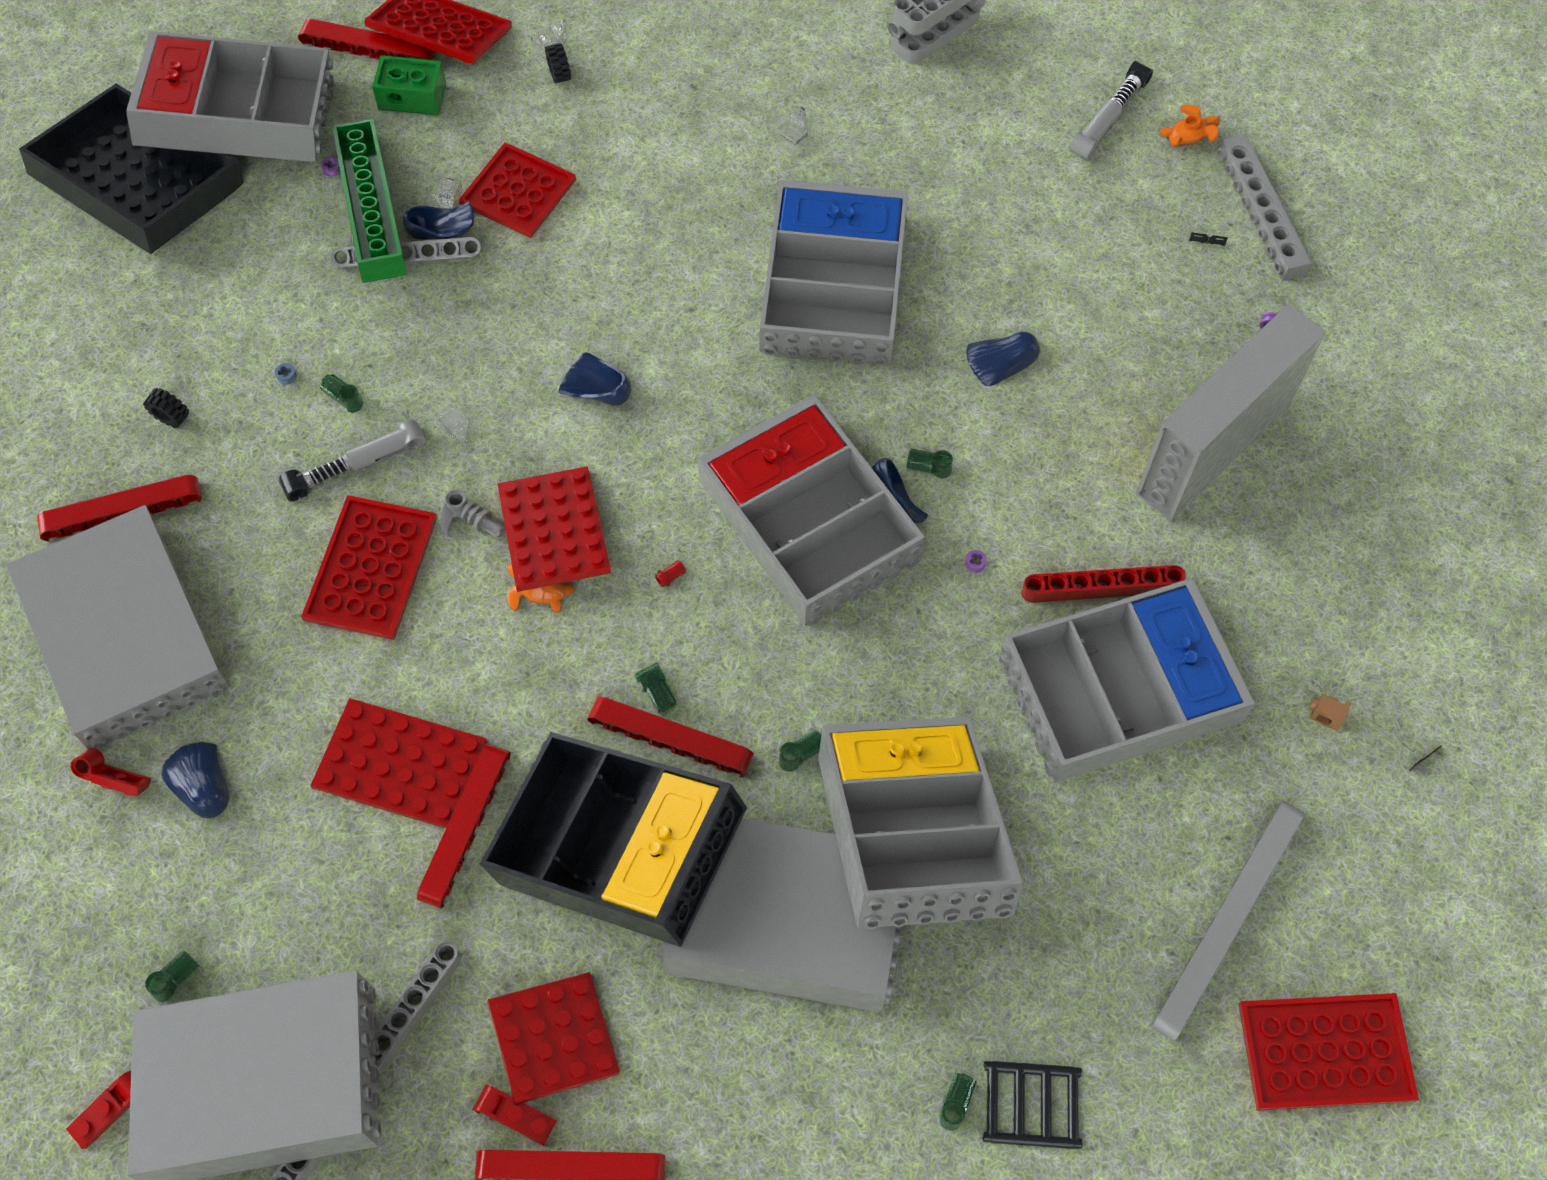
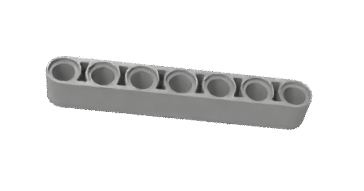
(418, 253)

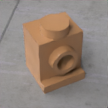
(1329, 711)

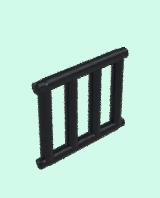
(1019, 1136)

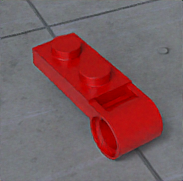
(92, 768)
(102, 1112)
(519, 1118)

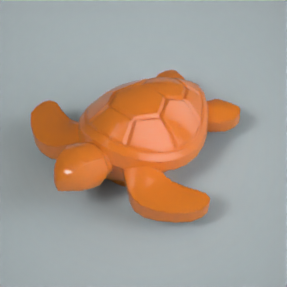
(1192, 128)
(542, 595)

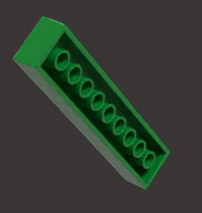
(368, 201)

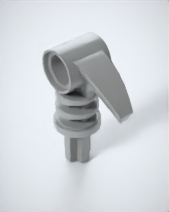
(468, 512)

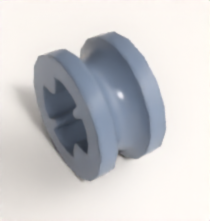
(291, 371)

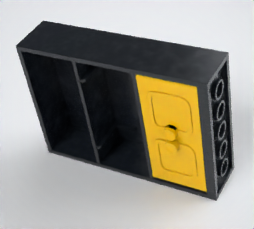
(615, 837)

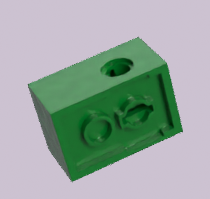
(409, 85)

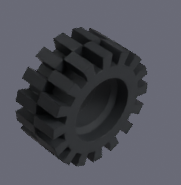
(558, 63)
(166, 407)

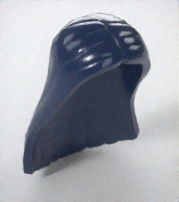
(440, 223)
(1002, 357)
(596, 380)
(892, 480)
(197, 779)

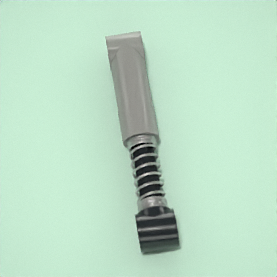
(1086, 142)
(405, 437)

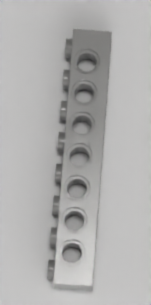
(1264, 207)

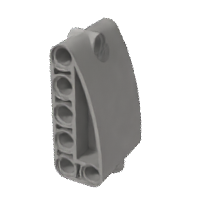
(927, 25)

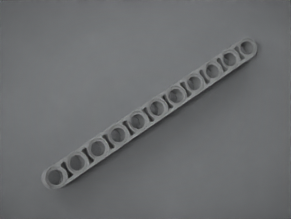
(1228, 921)
(397, 1036)

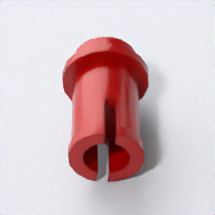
(670, 573)

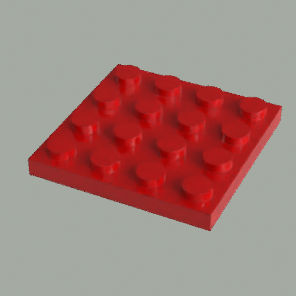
(518, 189)
(552, 1038)

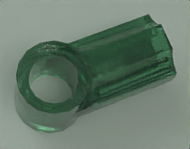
(343, 393)
(929, 461)
(655, 686)
(801, 749)
(172, 974)
(957, 1100)

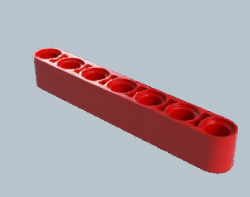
(359, 41)
(90, 513)
(1090, 581)
(670, 735)
(462, 825)
(568, 1165)

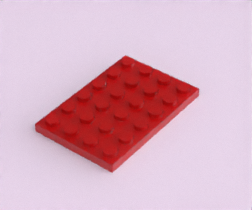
(440, 26)
(553, 529)
(369, 547)
(398, 763)
(1327, 1051)

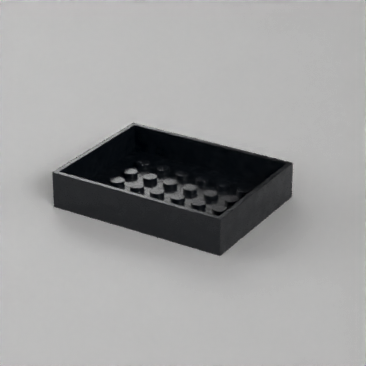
(128, 187)

